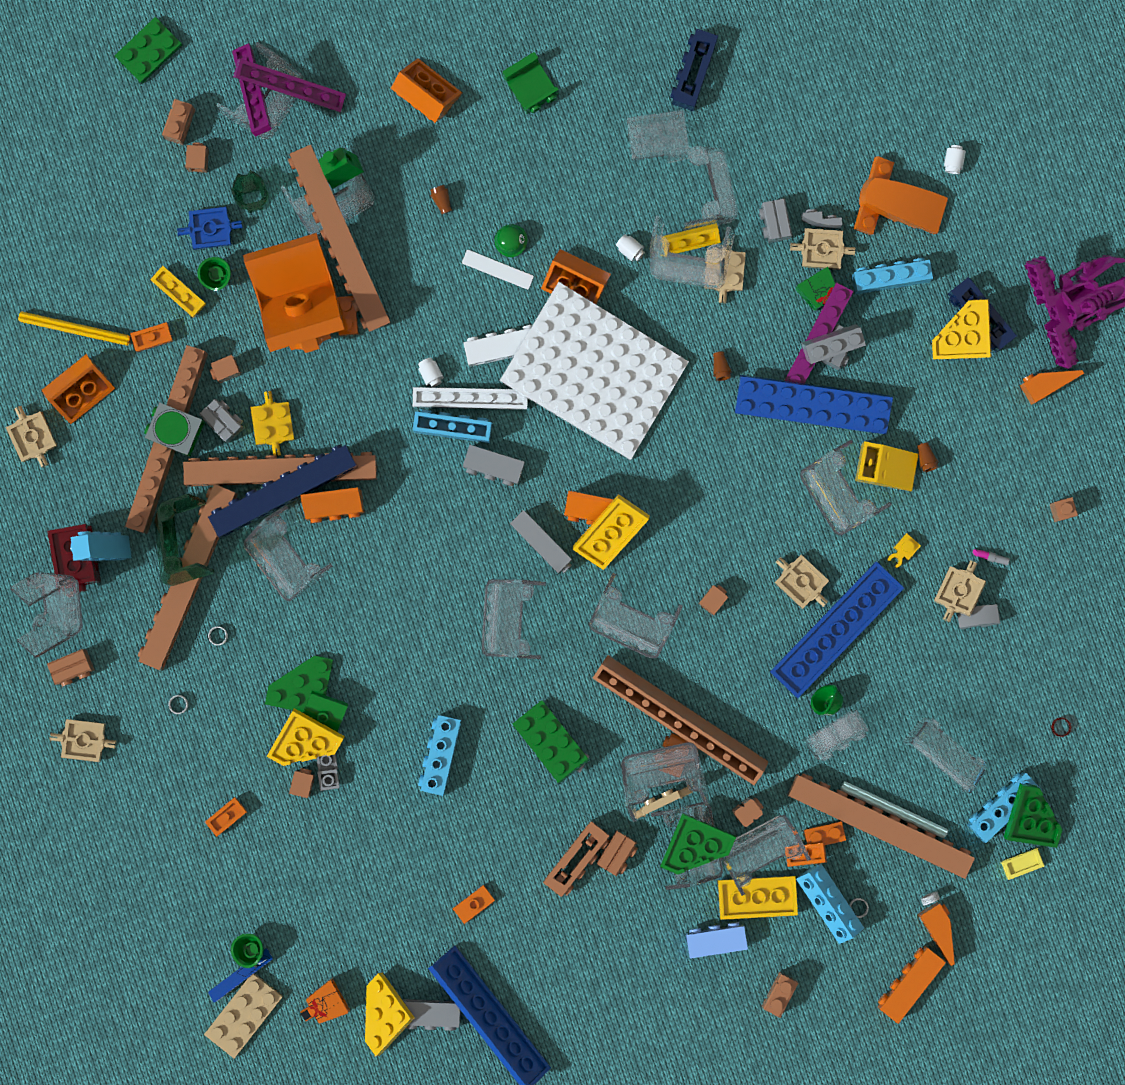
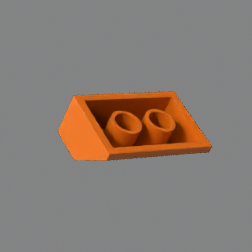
(425, 90)
(577, 275)
(78, 389)
(332, 504)
(585, 507)

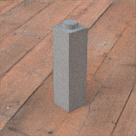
(541, 542)

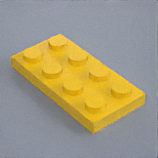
(611, 532)
(762, 898)

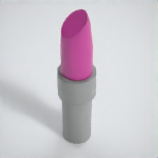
(990, 556)

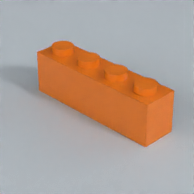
(911, 984)

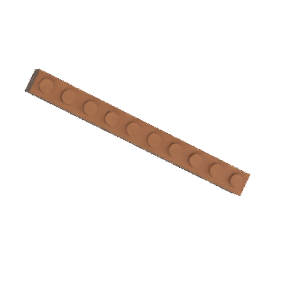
(339, 238)
(162, 456)
(263, 470)
(179, 597)
(681, 720)
(883, 827)

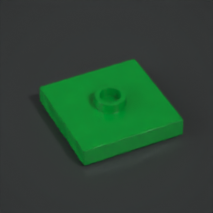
(326, 710)

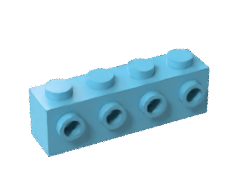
(892, 276)
(452, 427)
(100, 546)
(440, 756)
(997, 811)
(830, 903)

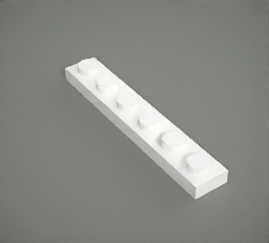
(468, 398)

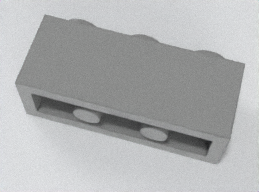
(833, 344)
(493, 465)
(433, 1014)

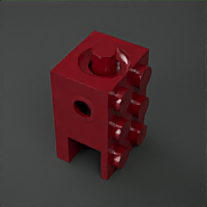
(62, 557)

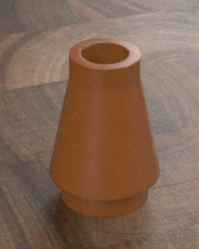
(441, 198)
(721, 368)
(927, 459)

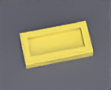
(1022, 863)

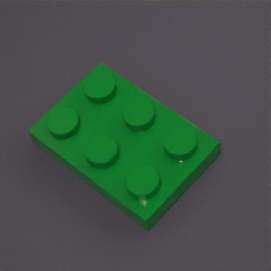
(148, 50)

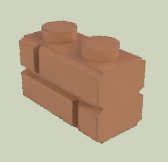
(178, 122)
(70, 667)
(748, 811)
(617, 853)
(779, 994)

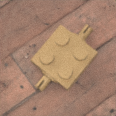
(822, 249)
(734, 275)
(31, 436)
(801, 581)
(960, 591)
(83, 740)
(667, 797)

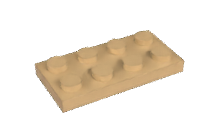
(243, 1015)

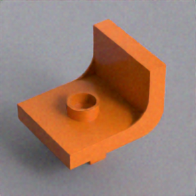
(295, 294)

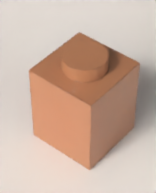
(197, 158)
(225, 369)
(1063, 509)
(713, 599)
(302, 783)

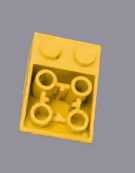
(886, 466)

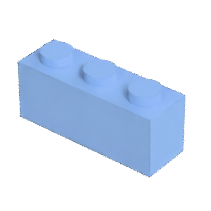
(716, 940)

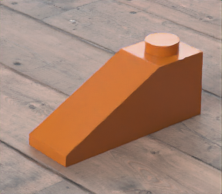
(1046, 383)
(939, 927)

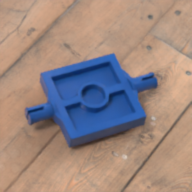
(209, 228)

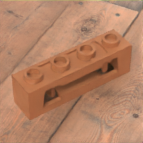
(557, 884)

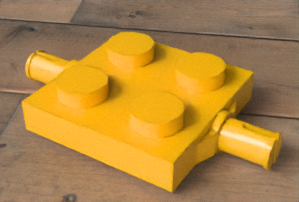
(272, 423)

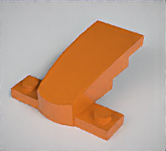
(897, 202)

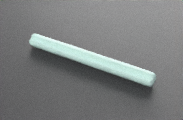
(894, 809)

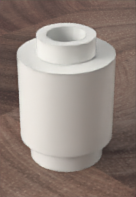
(954, 159)
(630, 248)
(430, 372)

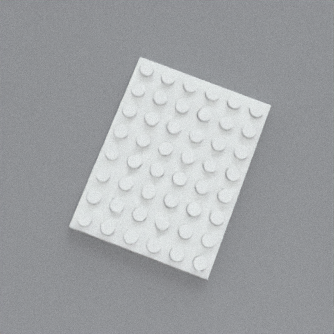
(594, 371)

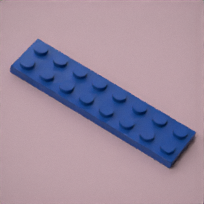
(813, 404)
(836, 629)
(489, 1018)

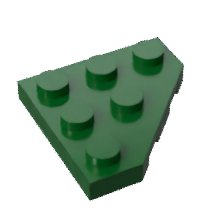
(296, 686)
(1032, 819)
(695, 845)

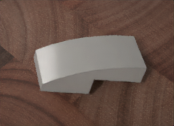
(815, 219)
(981, 616)
(328, 772)

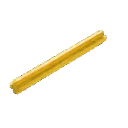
(74, 328)

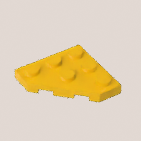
(966, 333)
(304, 740)
(385, 1014)

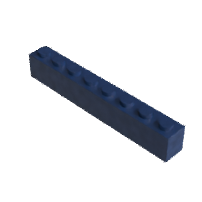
(283, 491)

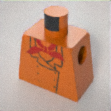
(325, 1003)

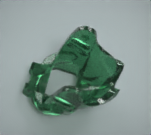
(246, 184)

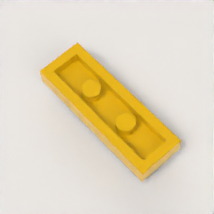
(693, 238)
(178, 291)

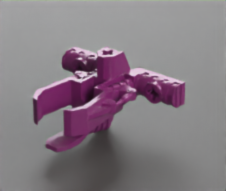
(1074, 301)

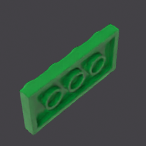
(550, 742)

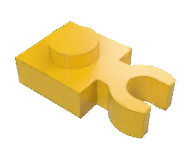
(905, 548)

